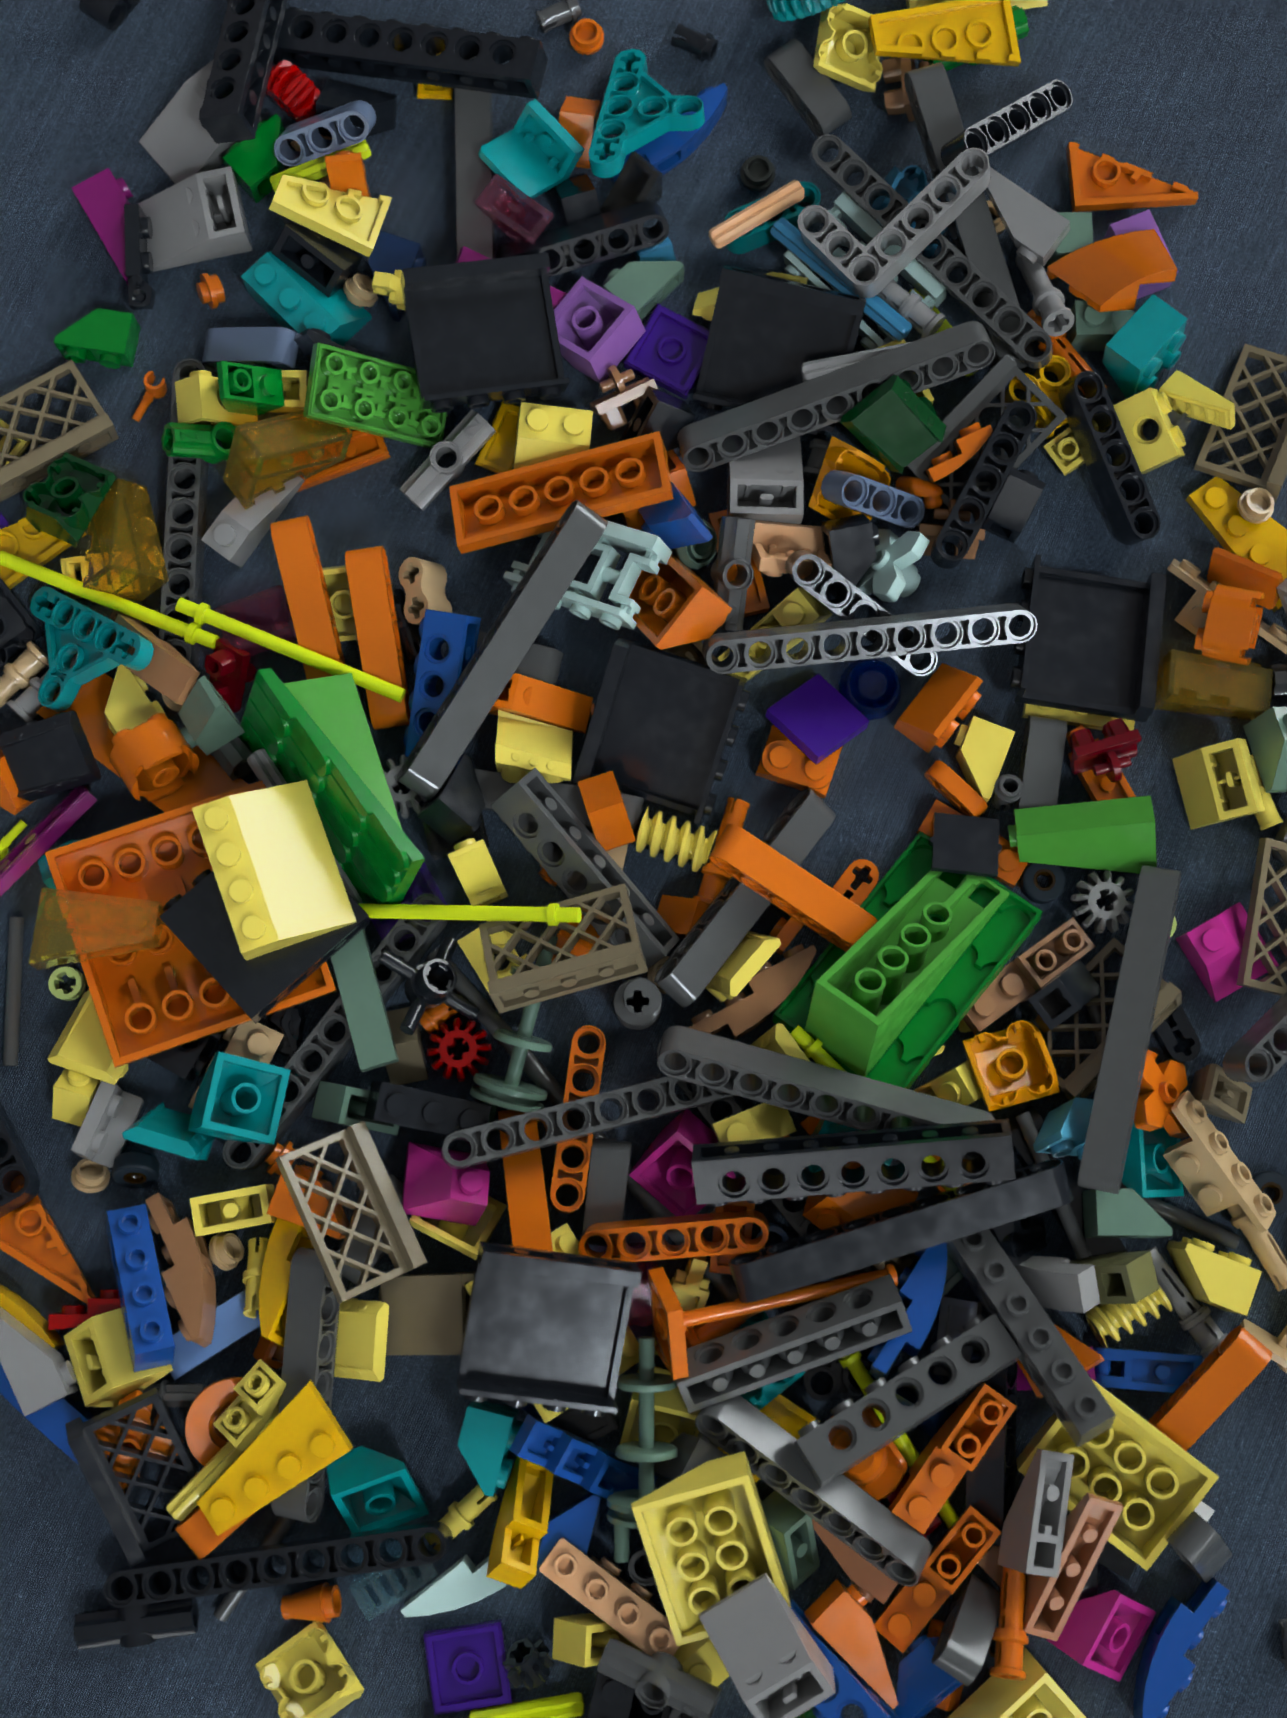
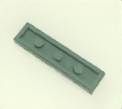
(364, 1004)

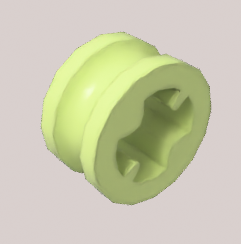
(78, 989)

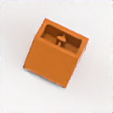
(933, 711)

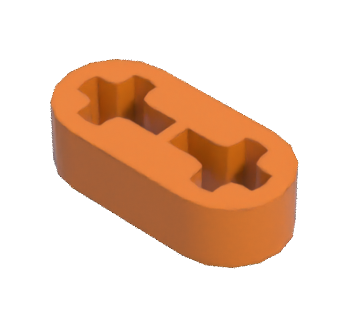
(955, 789)
(848, 877)

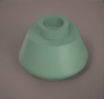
(700, 554)

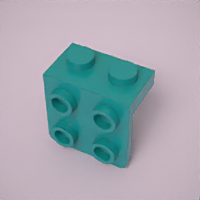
(533, 153)

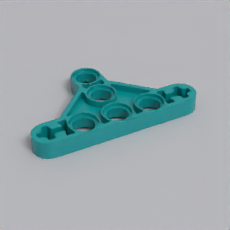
(635, 125)
(93, 651)

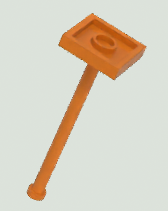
(672, 1322)

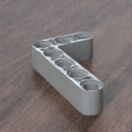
(899, 230)

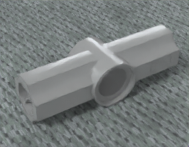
(463, 442)

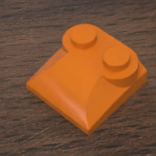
(791, 767)

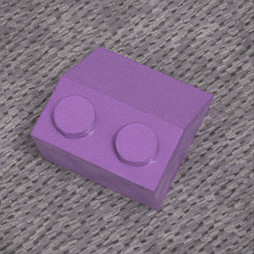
(595, 329)

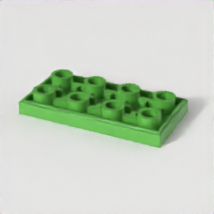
(369, 397)

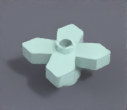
(893, 569)

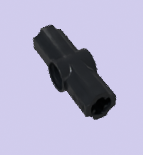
(136, 1624)

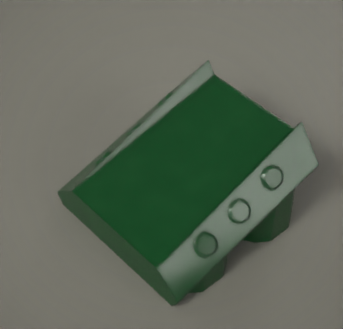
(895, 424)
(67, 498)

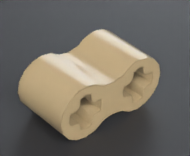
(424, 588)

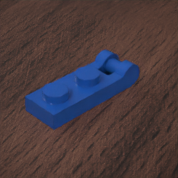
(1145, 1369)

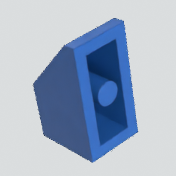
(675, 522)
(572, 1523)
(921, 1682)

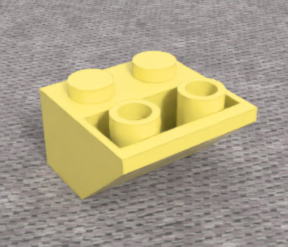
(1218, 783)
(1214, 1278)
(104, 1361)

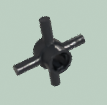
(426, 995)

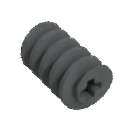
(650, 995)

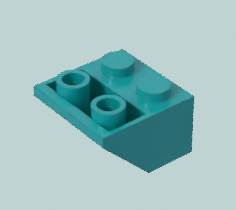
(1145, 346)
(485, 1443)

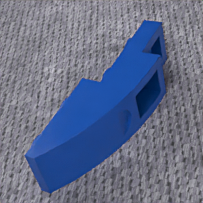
(676, 146)
(921, 1295)
(1163, 1664)

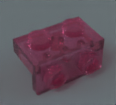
(263, 610)

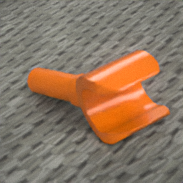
(151, 393)

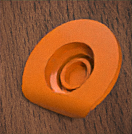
(200, 1433)
(881, 1471)

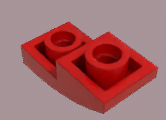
(74, 1315)

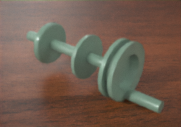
(509, 1090)
(644, 1451)

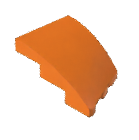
(1113, 268)

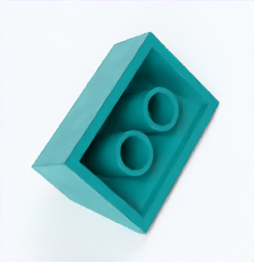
(299, 304)

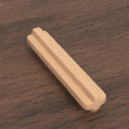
(756, 214)

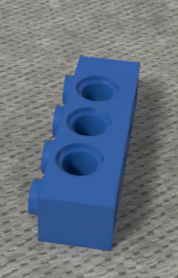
(462, 637)
(140, 1288)
(849, 1686)

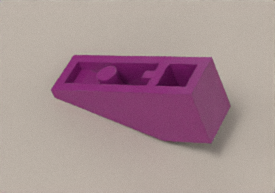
(104, 204)

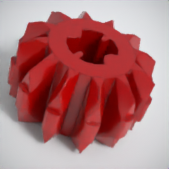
(292, 91)
(450, 1041)

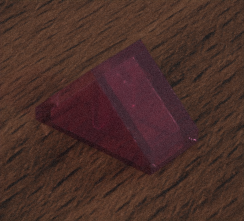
(513, 210)

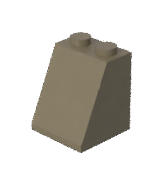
(426, 1312)

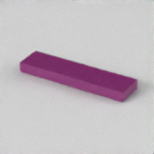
(44, 836)

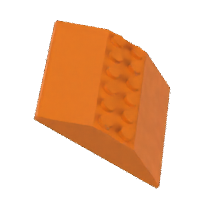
(159, 993)

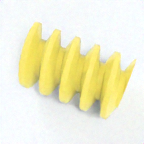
(674, 840)
(1110, 1317)

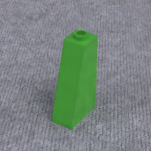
(1088, 835)

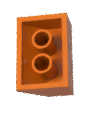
(677, 606)

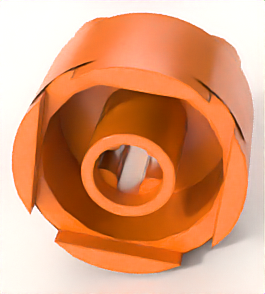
(1230, 624)
(153, 758)

